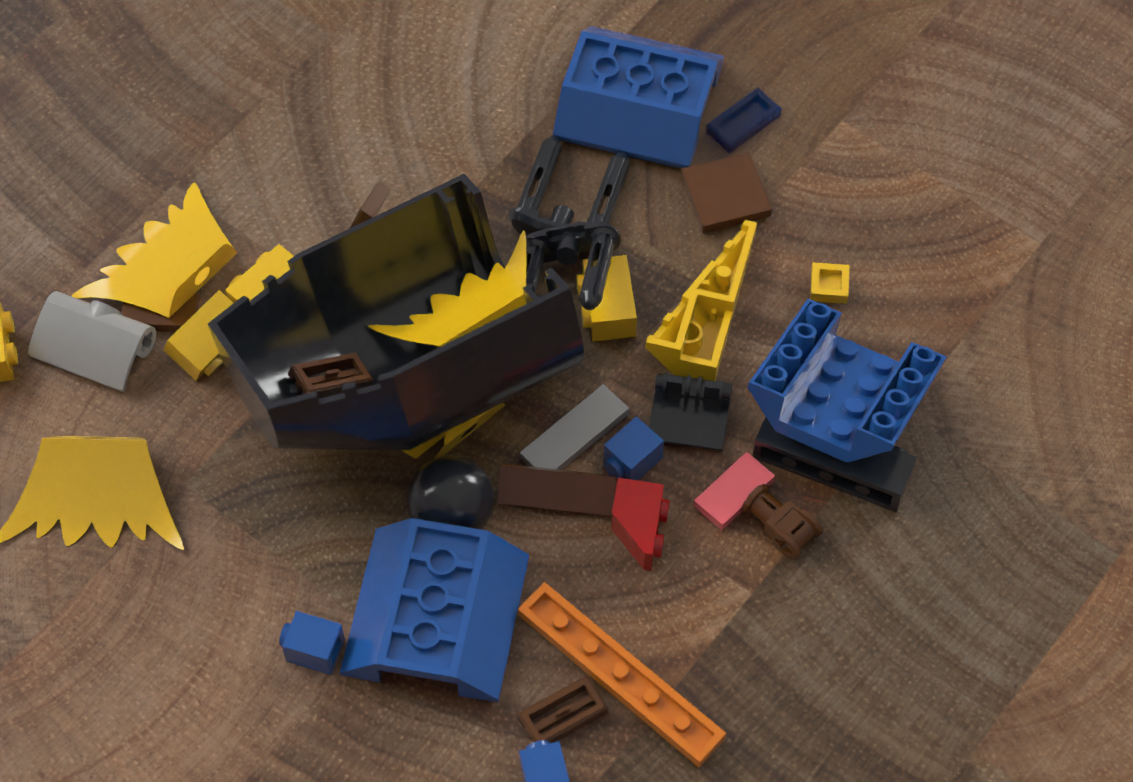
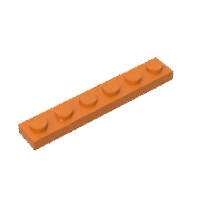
(622, 674)

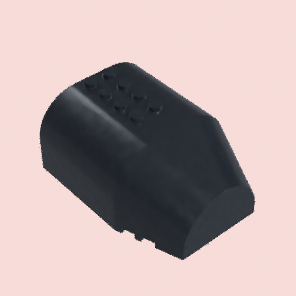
(382, 277)

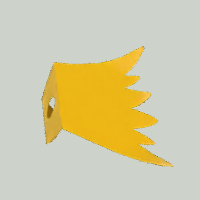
(170, 264)
(477, 305)
(95, 483)

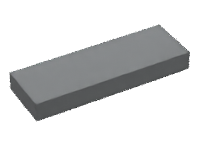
(576, 431)

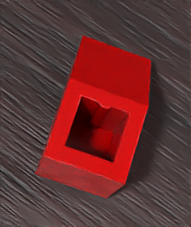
(636, 518)

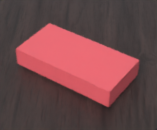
(726, 495)

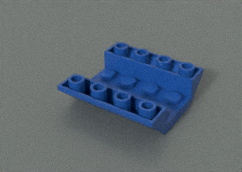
(636, 96)
(838, 391)
(437, 606)

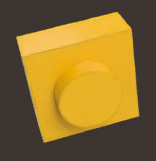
(829, 283)

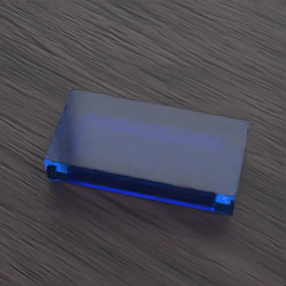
(743, 120)

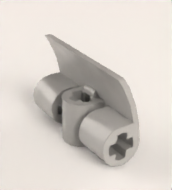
(89, 339)

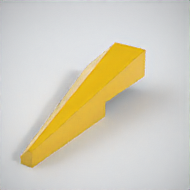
(697, 329)

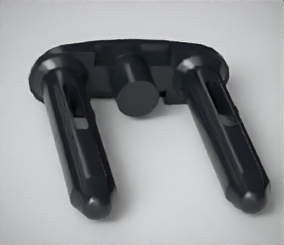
(526, 214)
(565, 244)

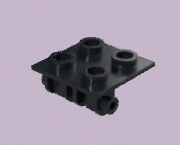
(690, 411)

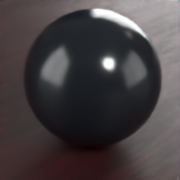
(451, 493)

